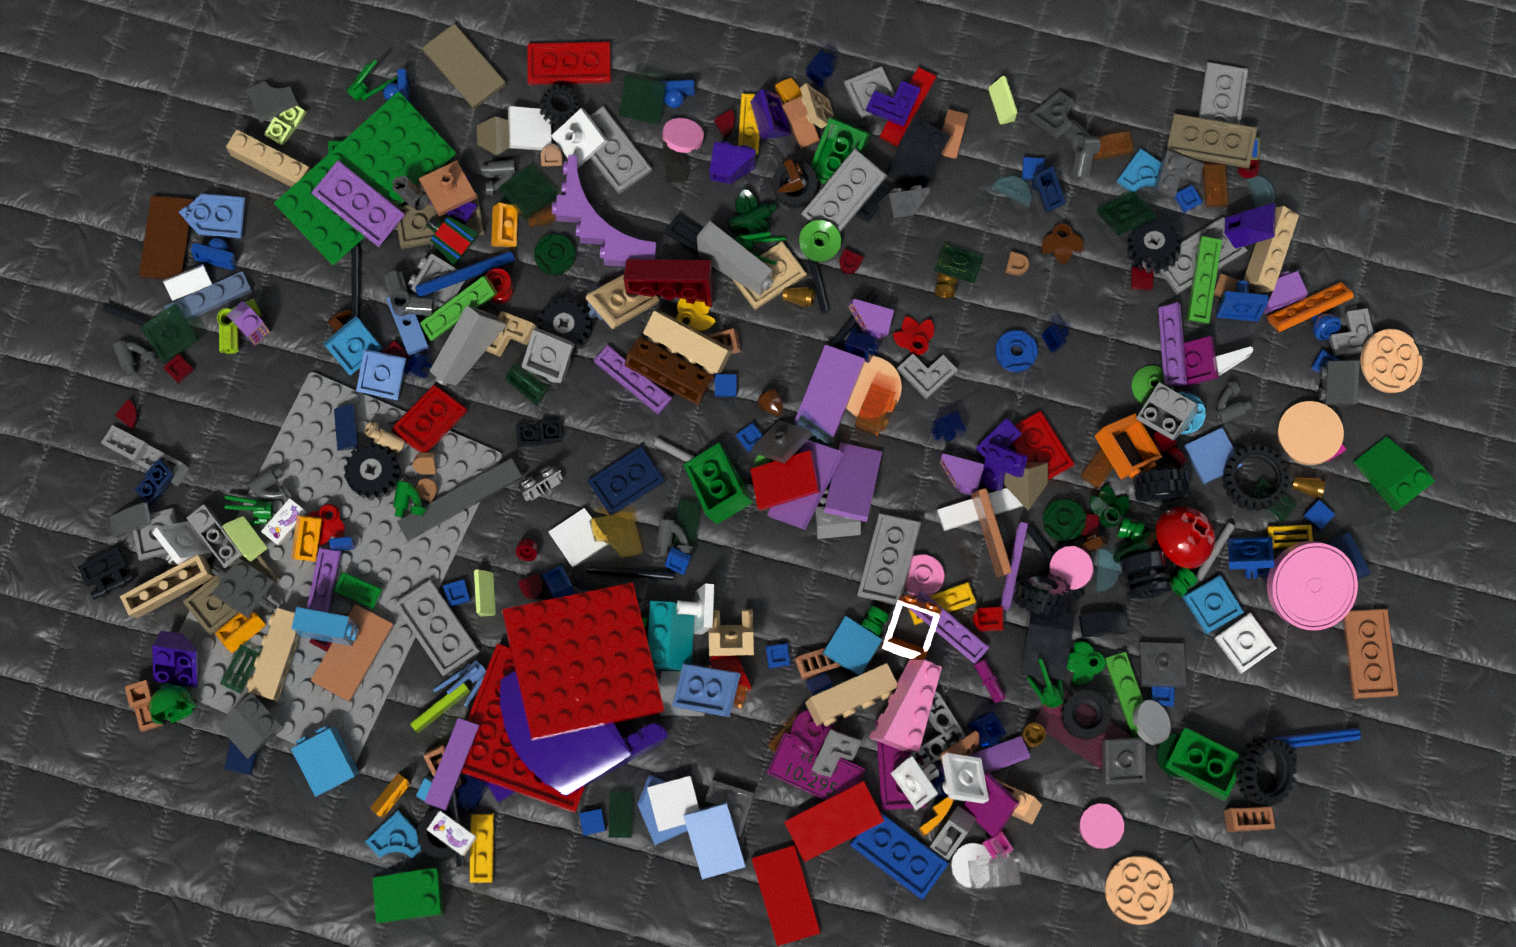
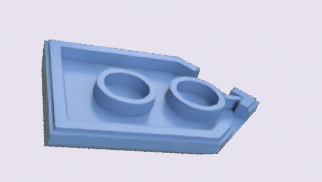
(216, 215)
(648, 815)

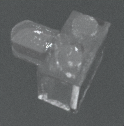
(994, 872)

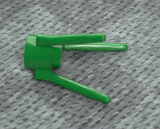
(357, 88)
(748, 241)
(261, 508)
(1052, 696)

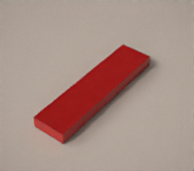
(893, 132)

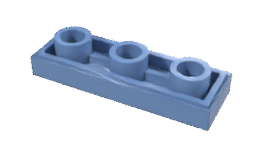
(412, 334)

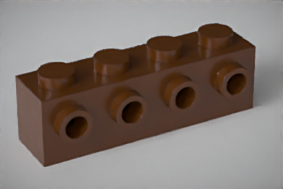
(669, 371)

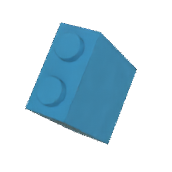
(325, 626)
(324, 760)

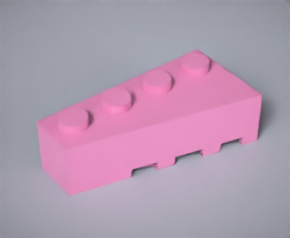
(909, 707)

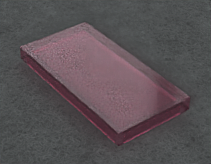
(1088, 749)

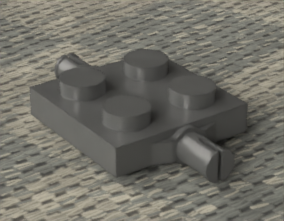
(243, 588)

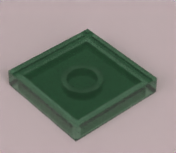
(642, 99)
(528, 192)
(1125, 213)
(958, 263)
(169, 333)

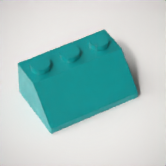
(669, 636)

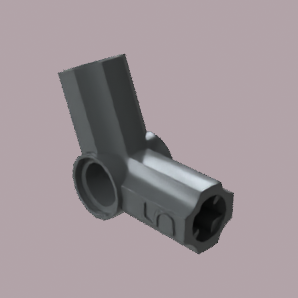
(1085, 148)
(410, 193)
(414, 303)

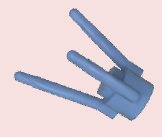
(472, 672)

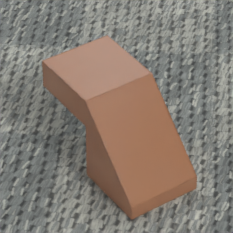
(954, 126)
(801, 128)
(139, 698)

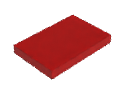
(429, 420)
(1042, 445)
(782, 483)

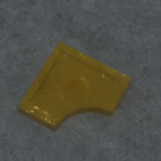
(618, 531)

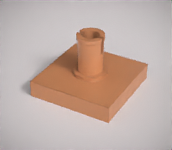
(447, 188)

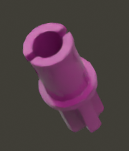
(990, 681)

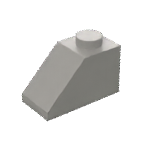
(952, 833)

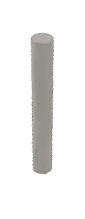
(1217, 548)

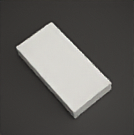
(187, 282)

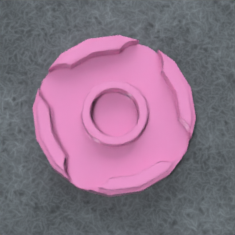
(683, 135)
(1073, 566)
(924, 575)
(1101, 826)

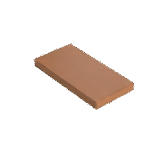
(991, 533)
(1370, 654)
(345, 665)

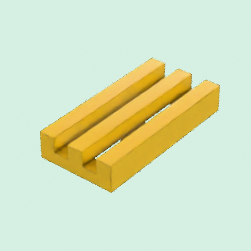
(1270, 529)

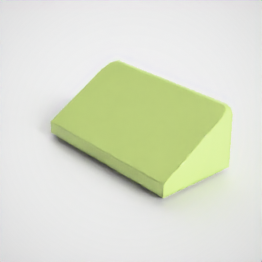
(1003, 101)
(245, 538)
(484, 593)

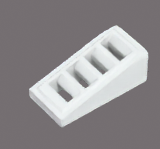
(1231, 359)

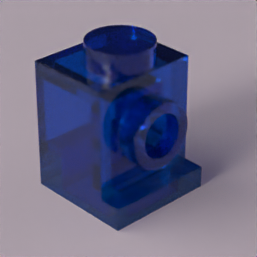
(821, 67)
(861, 345)
(948, 427)
(989, 729)
(471, 793)

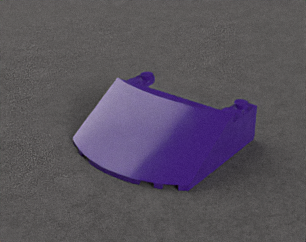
(575, 757)

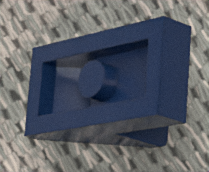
(1049, 189)

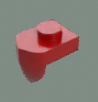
(989, 618)

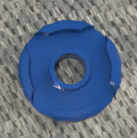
(1007, 359)

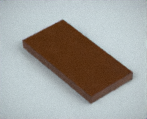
(165, 238)

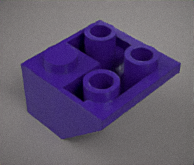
(731, 162)
(1251, 226)
(175, 660)

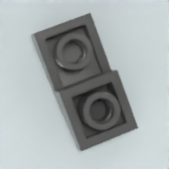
(130, 520)

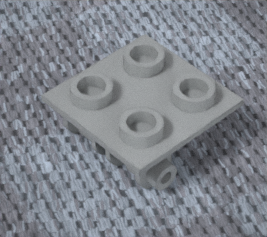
(549, 474)

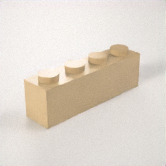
(266, 159)
(1270, 253)
(688, 342)
(167, 586)
(275, 657)
(851, 695)

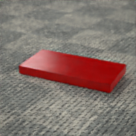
(569, 63)
(834, 821)
(785, 896)

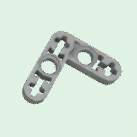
(944, 732)

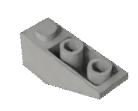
(214, 535)

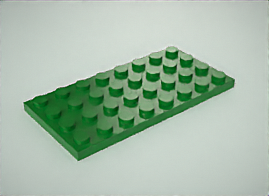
(383, 147)

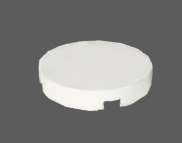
(960, 861)

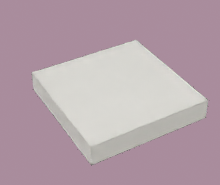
(528, 128)
(576, 538)
(1245, 643)
(672, 801)

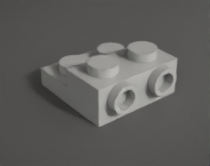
(432, 268)
(548, 355)

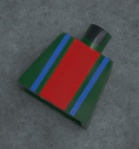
(451, 238)

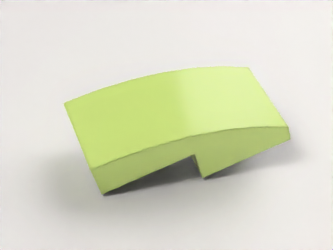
(285, 124)

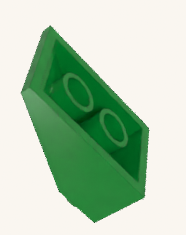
(836, 145)
(1393, 473)
(717, 484)
(1204, 764)
(408, 895)

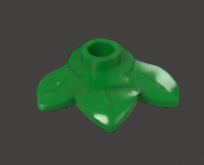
(1080, 663)

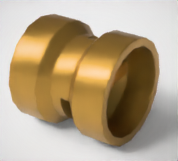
(945, 286)
(1033, 731)

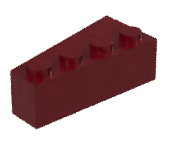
(671, 279)

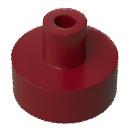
(526, 550)

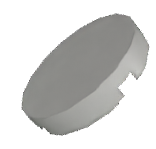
(1152, 722)

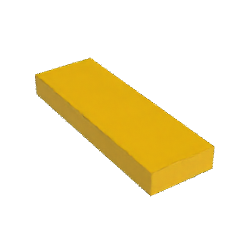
(748, 128)
(950, 600)
(482, 848)

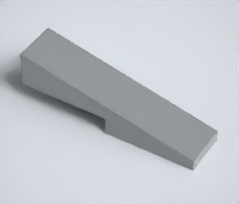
(142, 453)

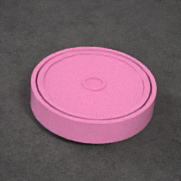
(1312, 585)

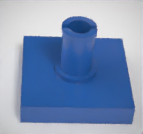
(1242, 304)
(1251, 554)

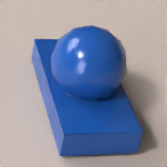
(402, 86)
(676, 91)
(214, 253)
(558, 582)

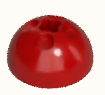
(1185, 536)

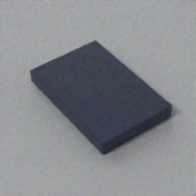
(626, 481)

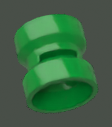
(1130, 529)
(1183, 581)
(875, 620)

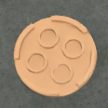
(1391, 361)
(876, 372)
(1310, 433)
(1138, 890)

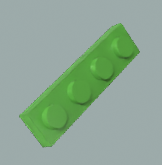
(1204, 280)
(449, 314)
(1125, 687)

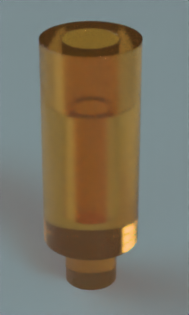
(542, 218)

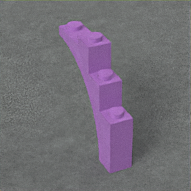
(575, 208)

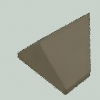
(493, 135)
(1029, 486)

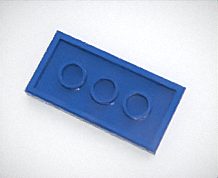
(901, 856)

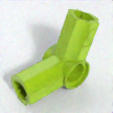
(229, 332)

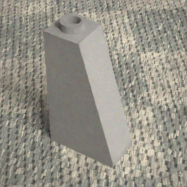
(733, 259)
(466, 344)

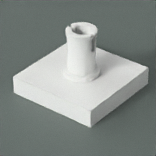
(579, 137)
(181, 542)
(701, 608)
(964, 778)
(916, 782)

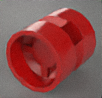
(502, 283)

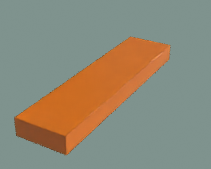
(1310, 307)

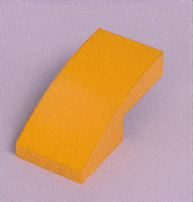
(940, 811)

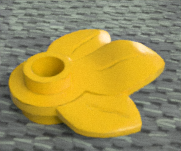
(696, 313)

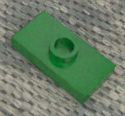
(358, 590)

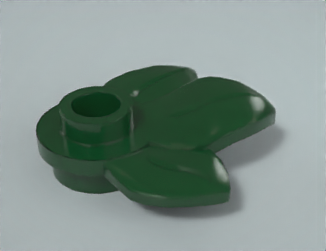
(1108, 504)

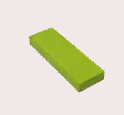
(439, 708)

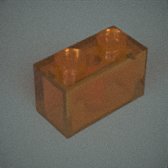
(875, 410)

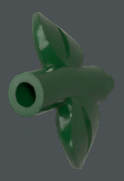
(751, 214)

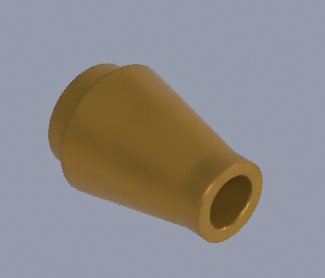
(801, 296)
(1310, 486)

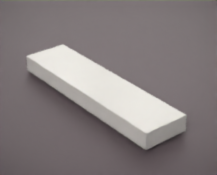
(965, 511)

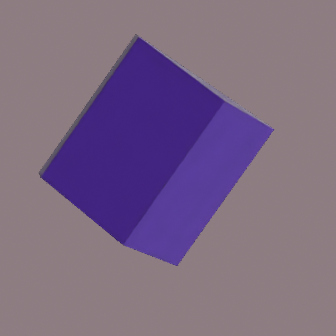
(769, 115)

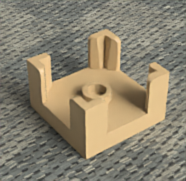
(732, 639)

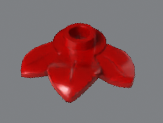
(914, 333)
(329, 527)

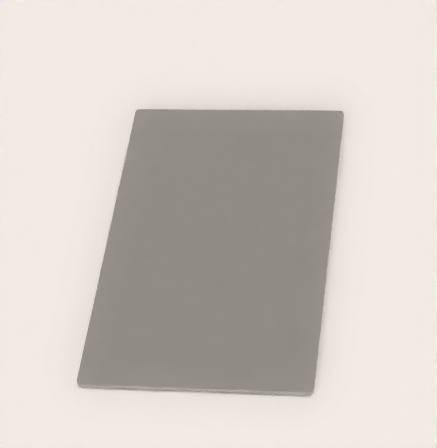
(381, 557)

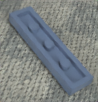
(213, 296)

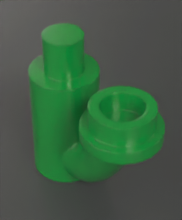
(402, 498)

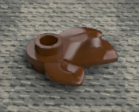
(1062, 246)

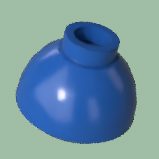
(1325, 325)

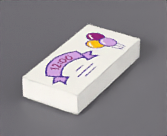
(283, 522)
(451, 833)

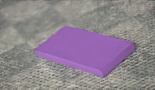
(358, 203)
(830, 388)
(853, 482)
(801, 510)

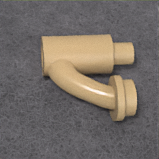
(384, 437)

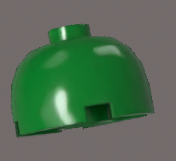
(171, 703)

